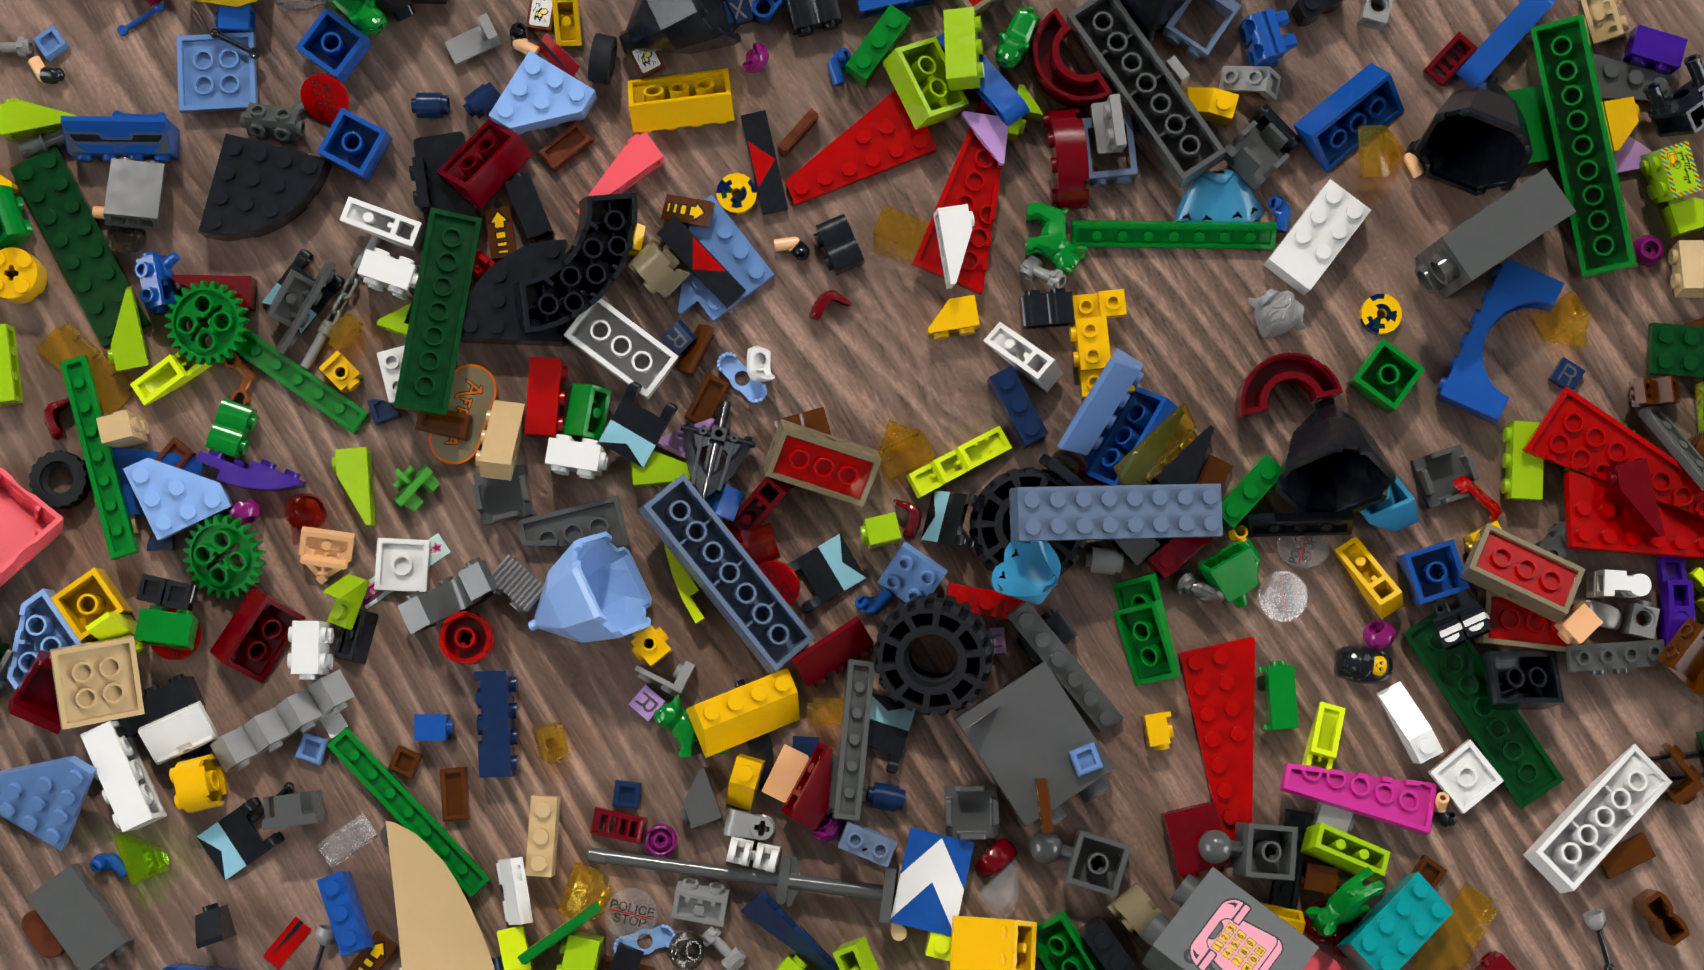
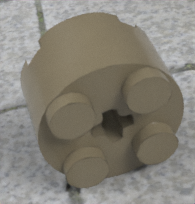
(659, 268)
(1135, 912)

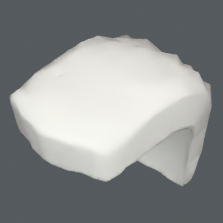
(759, 364)
(1608, 614)

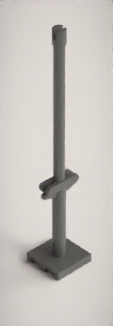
(787, 880)

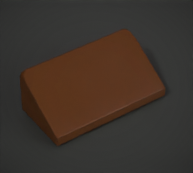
(695, 353)

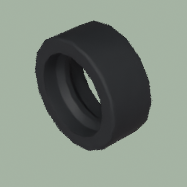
(602, 58)

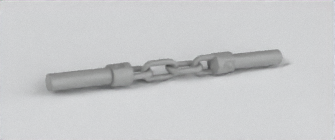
(326, 325)

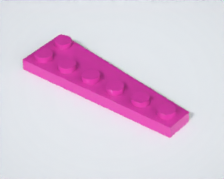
(1388, 800)

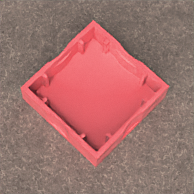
(25, 526)

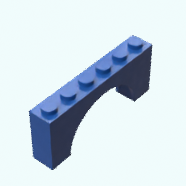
(1513, 290)

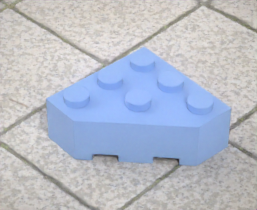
(541, 97)
(175, 497)
(39, 629)

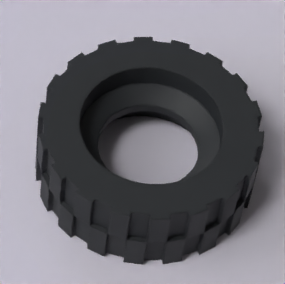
(40, 475)

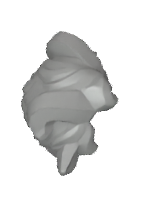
(1277, 313)

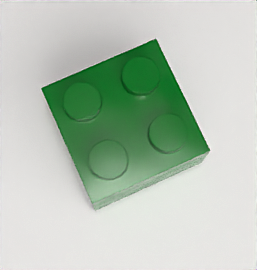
(1385, 376)

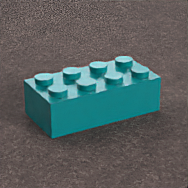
(1396, 925)

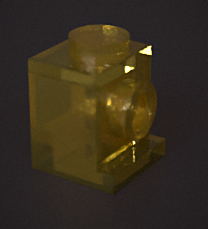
(835, 706)
(558, 749)

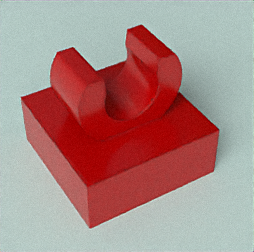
(481, 265)

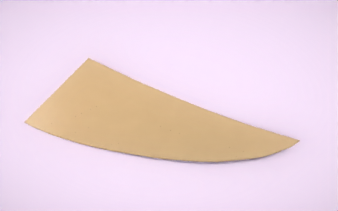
(431, 910)

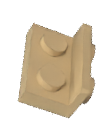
(1605, 20)

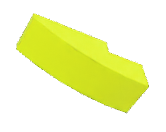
(166, 377)
(1324, 736)

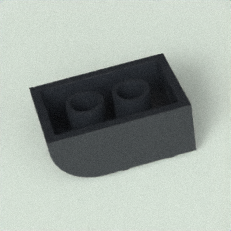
(1522, 680)

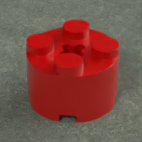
(453, 632)

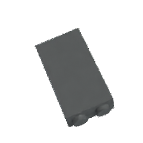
(80, 918)

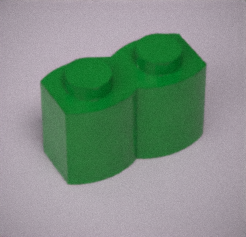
(232, 428)

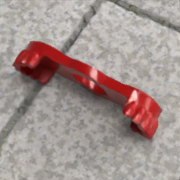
(1465, 484)

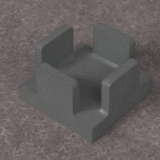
(1256, 153)
(1438, 470)
(503, 499)
(293, 810)
(971, 811)

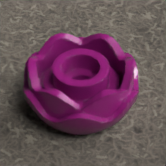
(756, 58)
(1648, 258)
(248, 511)
(1379, 634)
(829, 829)
(652, 840)

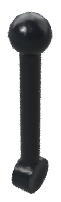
(253, 52)
(288, 787)

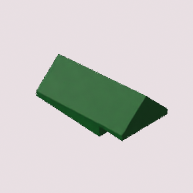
(1145, 629)
(1062, 946)

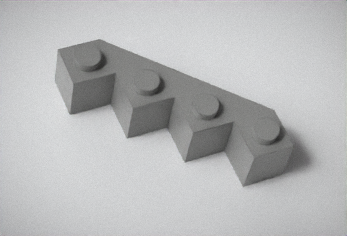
(290, 716)

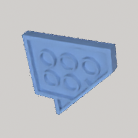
(735, 254)
(46, 797)

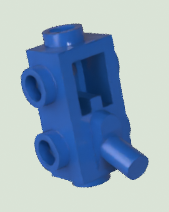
(157, 281)

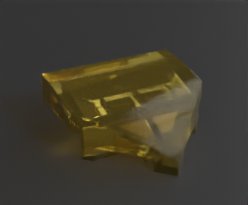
(1377, 151)
(1565, 322)
(903, 450)
(584, 888)

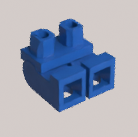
(1263, 37)

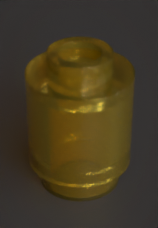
(344, 332)

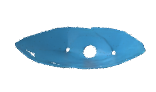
(1219, 198)
(1029, 572)

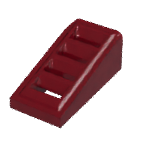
(1465, 43)
(639, 830)

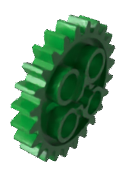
(191, 307)
(238, 576)

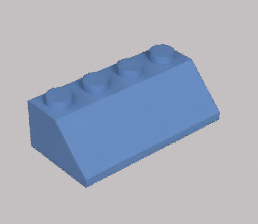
(1101, 403)

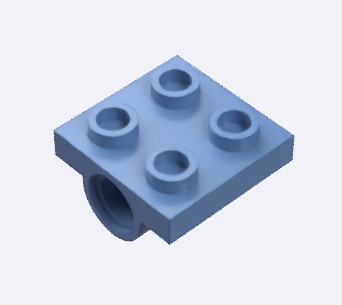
(911, 574)

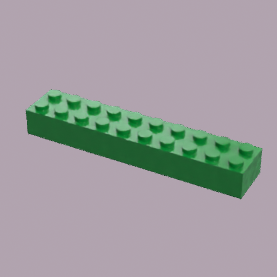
(1584, 147)

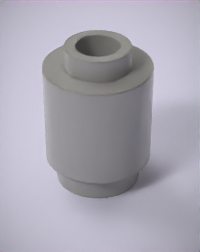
(1104, 561)

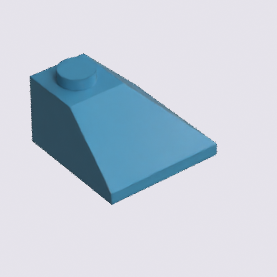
(1396, 511)

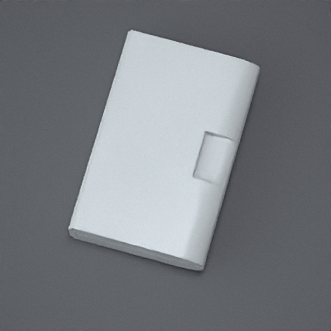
(178, 733)
(515, 890)

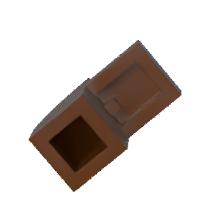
(1654, 391)

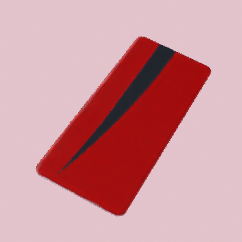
(558, 56)
(287, 942)

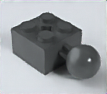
(1086, 846)
(1257, 850)

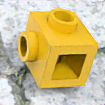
(655, 653)

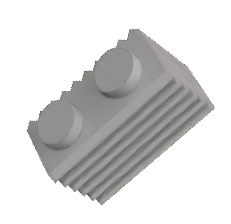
(518, 584)

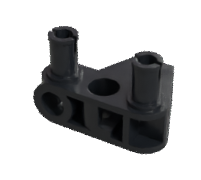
(1682, 110)

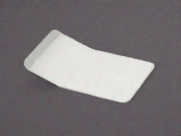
(333, 724)

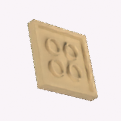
(97, 682)

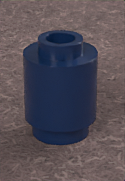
(481, 100)
(430, 105)
(885, 796)

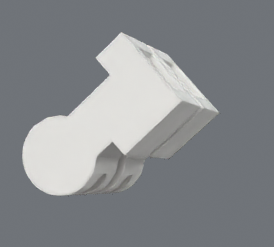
(1616, 582)
(764, 857)

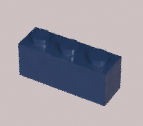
(1017, 407)

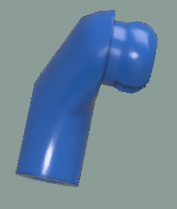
(1281, 211)
(107, 862)

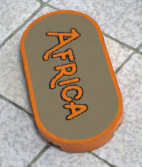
(471, 394)

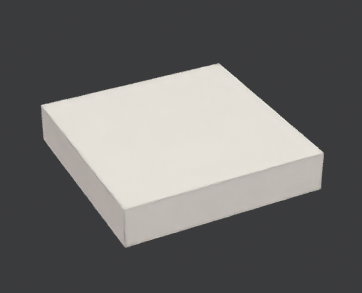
(402, 565)
(1465, 776)

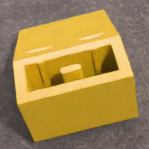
(992, 944)

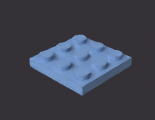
(215, 73)

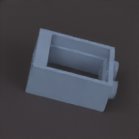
(1227, 8)
(1120, 176)
(878, 845)

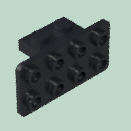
(431, 189)

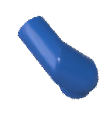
(836, 65)
(873, 604)

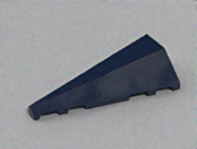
(775, 920)

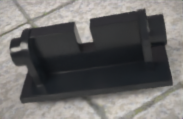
(1265, 116)

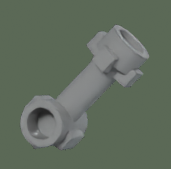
(22, 46)
(1032, 267)
(733, 958)

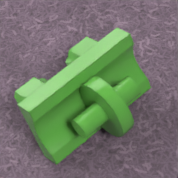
(422, 478)

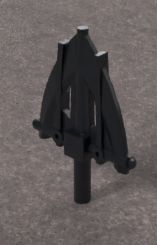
(706, 476)

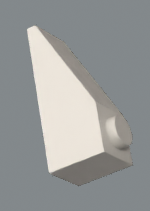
(383, 224)
(953, 234)
(1024, 356)
(1409, 724)

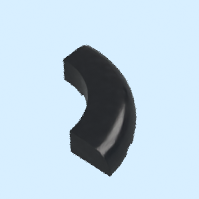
(587, 268)

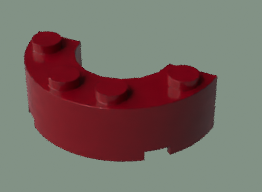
(1054, 77)
(1070, 158)
(1292, 368)

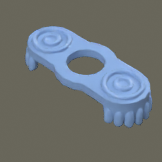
(730, 366)
(660, 936)

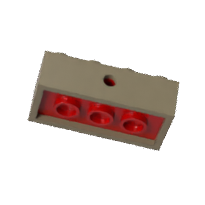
(821, 463)
(1522, 573)
(1520, 627)

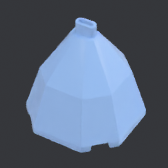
(593, 593)

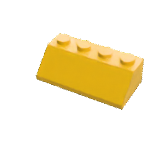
(680, 101)
(745, 712)

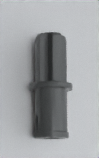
(41, 143)

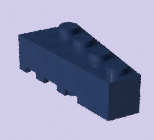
(497, 723)

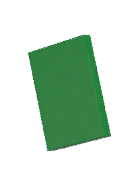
(1534, 109)

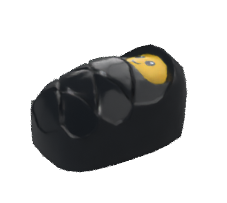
(1362, 664)

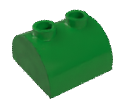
(13, 228)

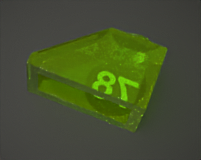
(141, 857)

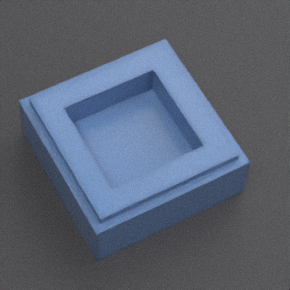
(51, 43)
(312, 748)
(1085, 759)

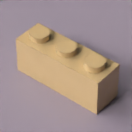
(501, 440)
(542, 835)

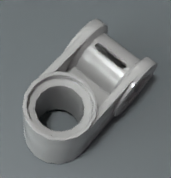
(743, 824)

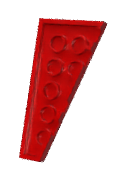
(869, 147)

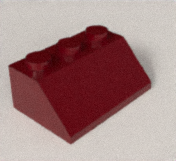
(485, 163)
(256, 635)
(833, 652)

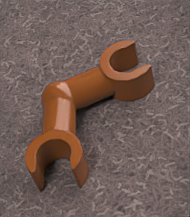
(248, 377)

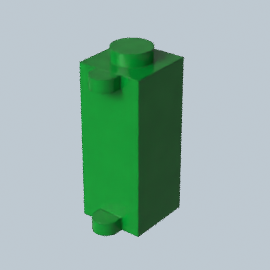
(1280, 696)

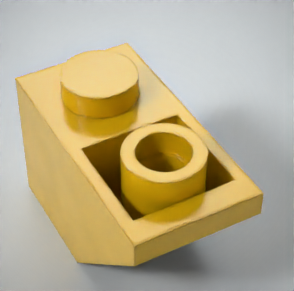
(956, 316)

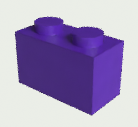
(1654, 50)

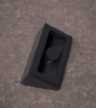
(355, 643)

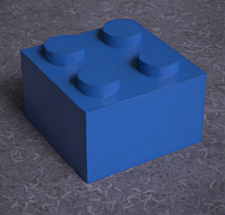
(334, 45)
(354, 145)
(1432, 572)

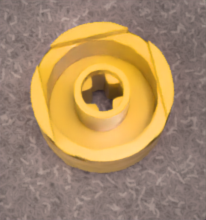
(30, 280)
(198, 784)

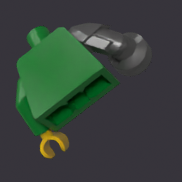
(1228, 573)

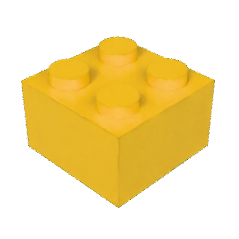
(88, 600)

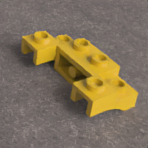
(1091, 334)

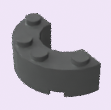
(453, 595)

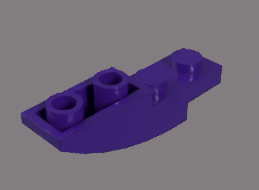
(258, 477)
(1675, 596)

